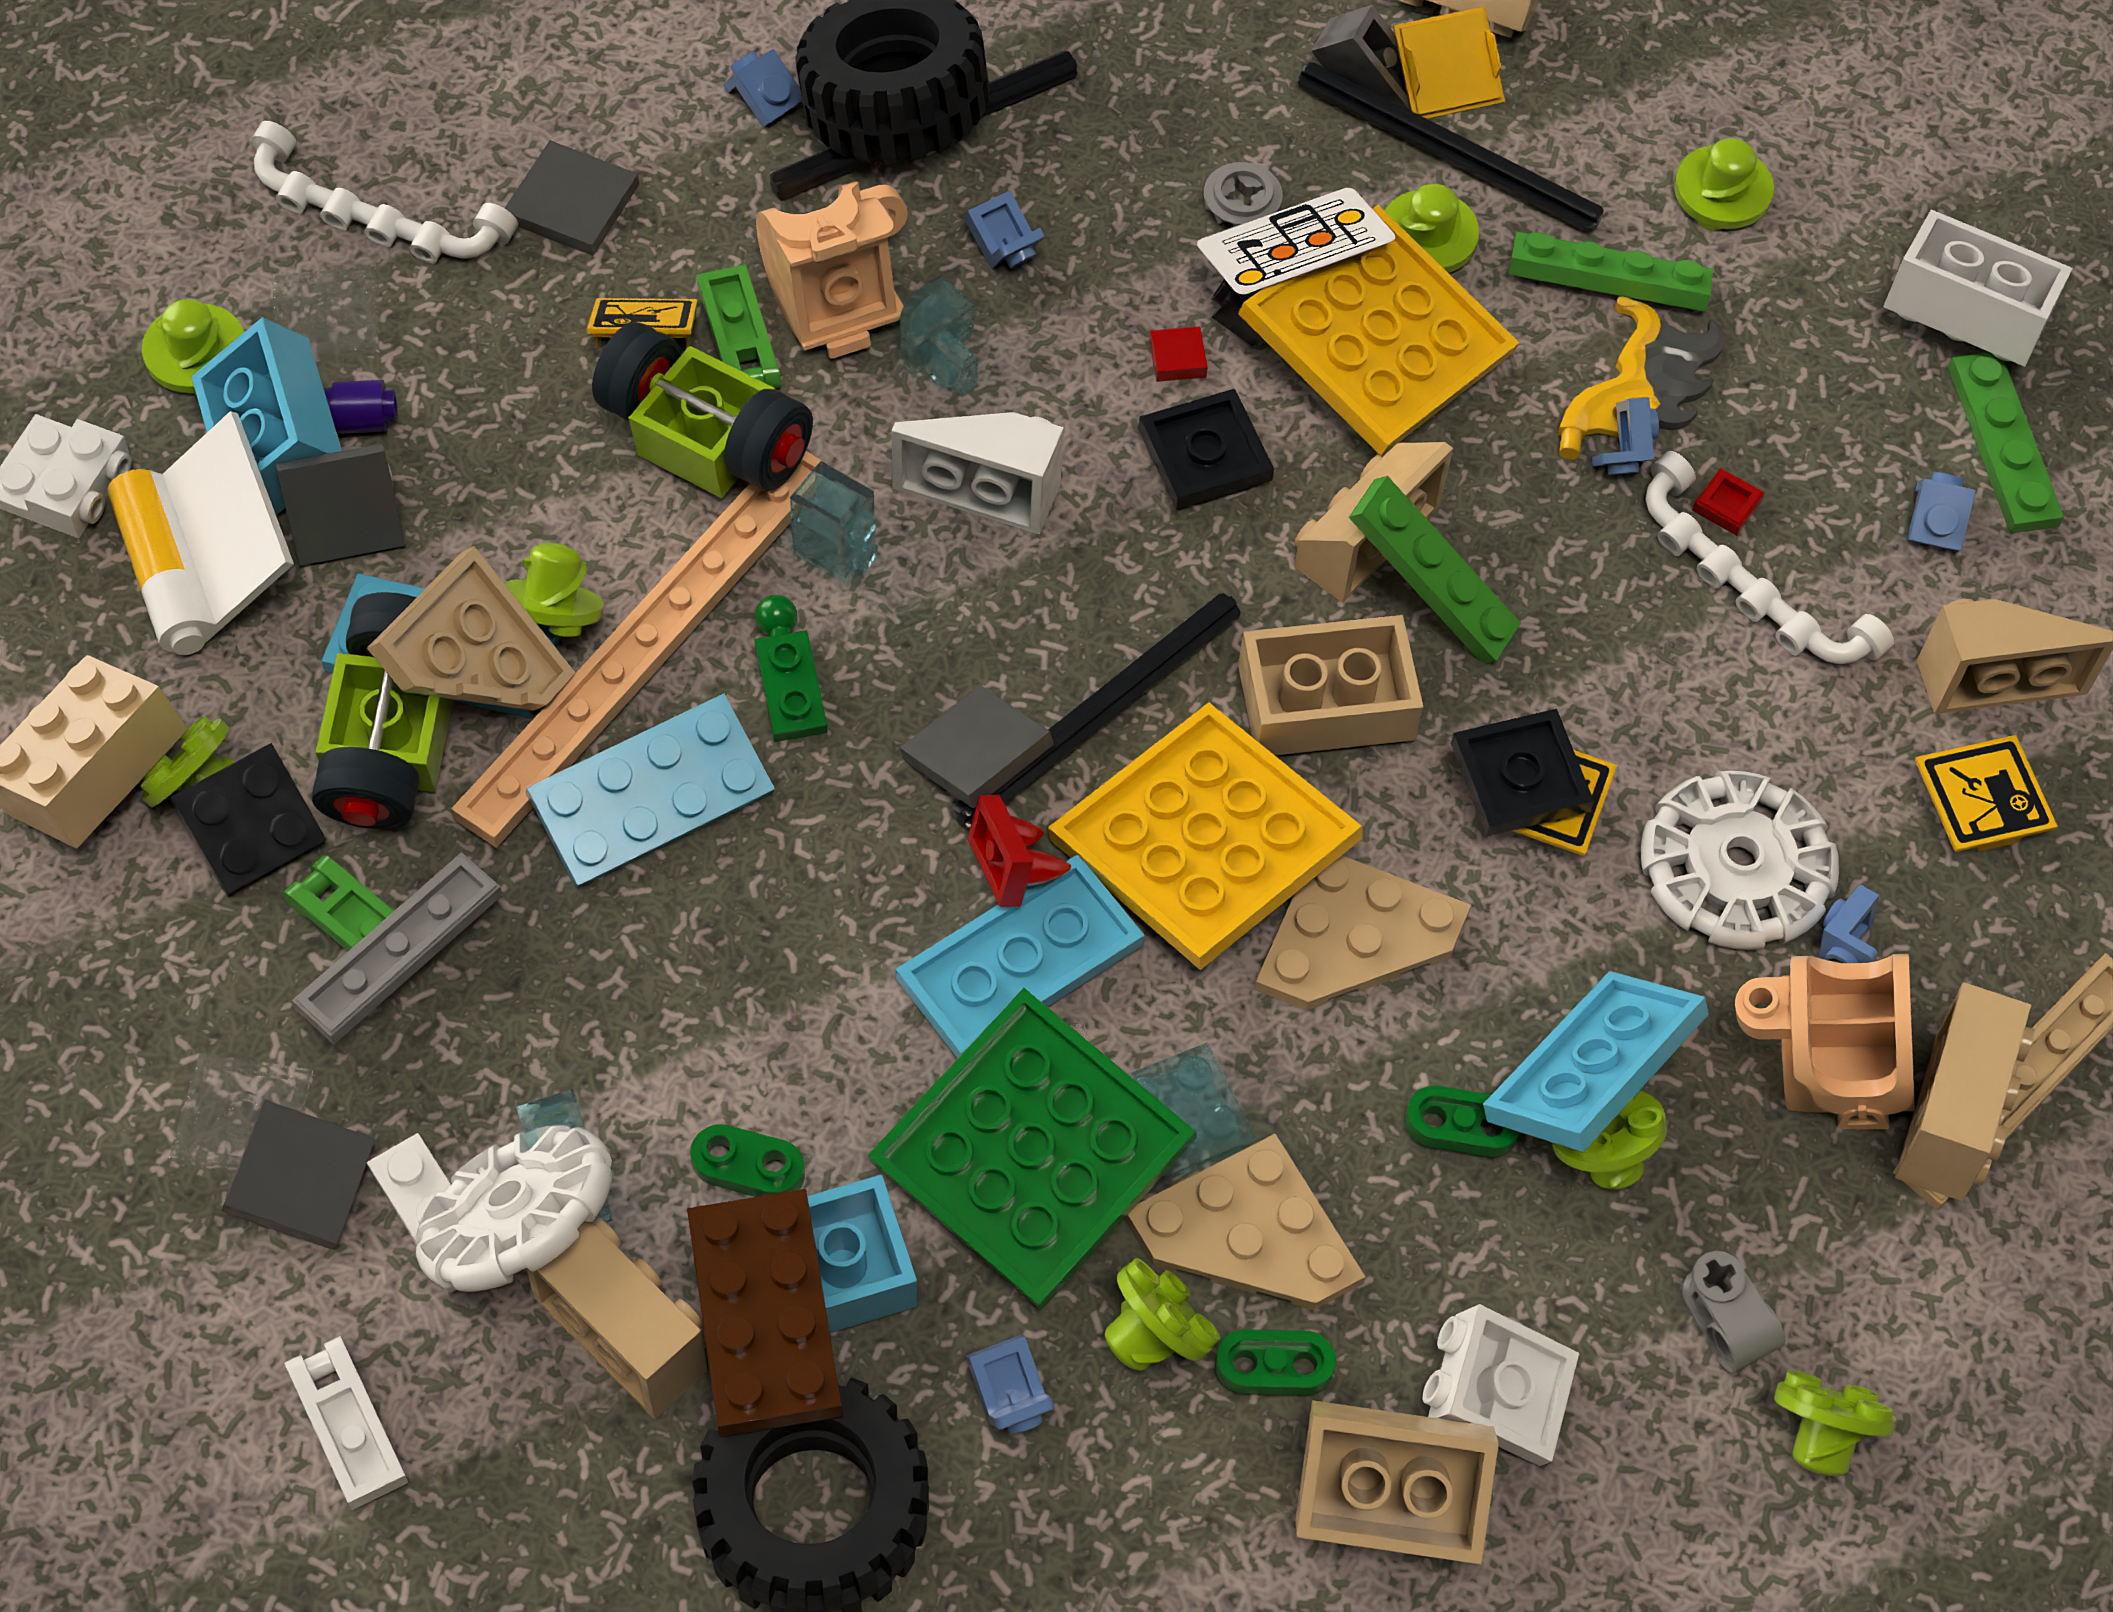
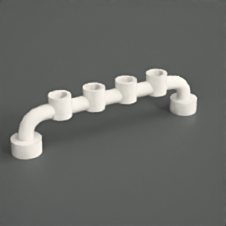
(382, 222)
(1759, 596)

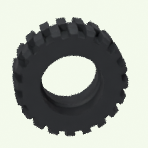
(892, 77)
(826, 1573)

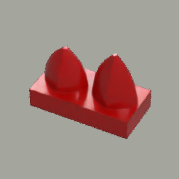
(1002, 852)

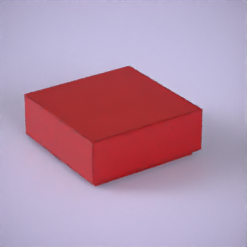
(1178, 354)
(1728, 501)

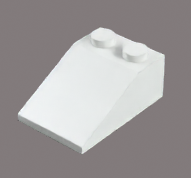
(982, 465)

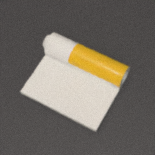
(200, 536)

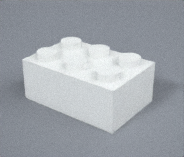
(1977, 288)

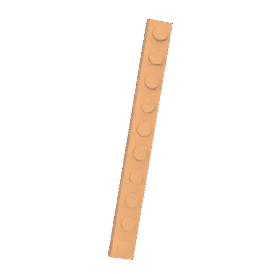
(628, 657)

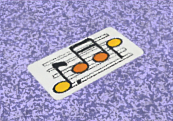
(1295, 240)

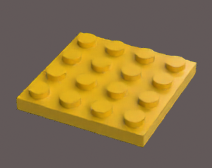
(1381, 336)
(1205, 834)

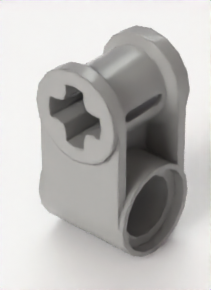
(1731, 1318)

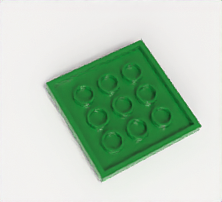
(1032, 1148)

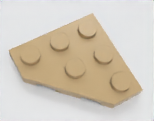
(471, 642)
(1356, 932)
(1249, 1229)

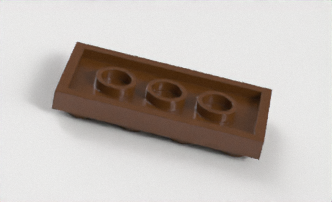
(763, 1313)

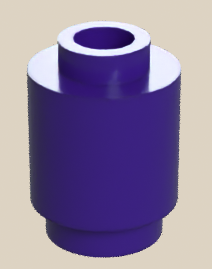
(361, 406)

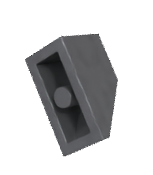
(1364, 51)

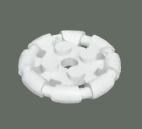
(1734, 886)
(507, 1208)

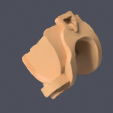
(835, 267)
(1840, 1036)

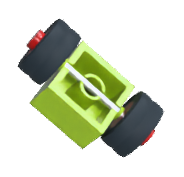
(700, 412)
(373, 736)

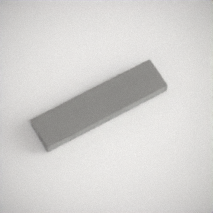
(397, 948)

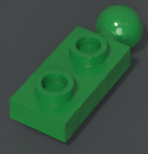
(788, 672)

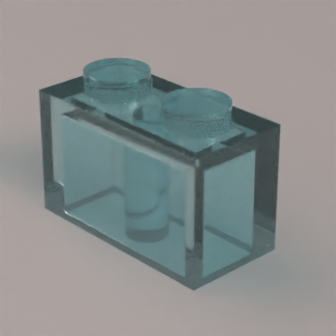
(833, 523)

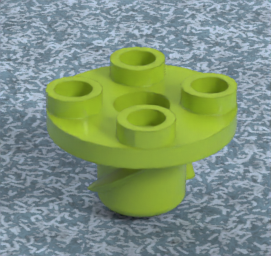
(1724, 185)
(1438, 224)
(185, 341)
(554, 592)
(190, 764)
(1620, 1149)
(1156, 1320)
(1831, 1421)

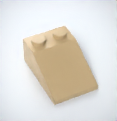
(2008, 655)

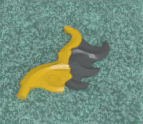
(1653, 364)

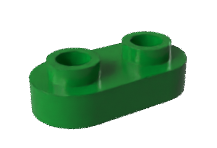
(1462, 1119)
(745, 1162)
(1274, 1358)

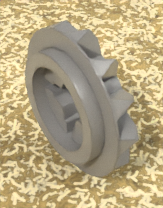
(1249, 179)

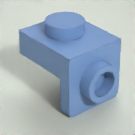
(764, 85)
(1003, 231)
(1637, 430)
(1941, 512)
(1847, 925)
(1009, 1385)

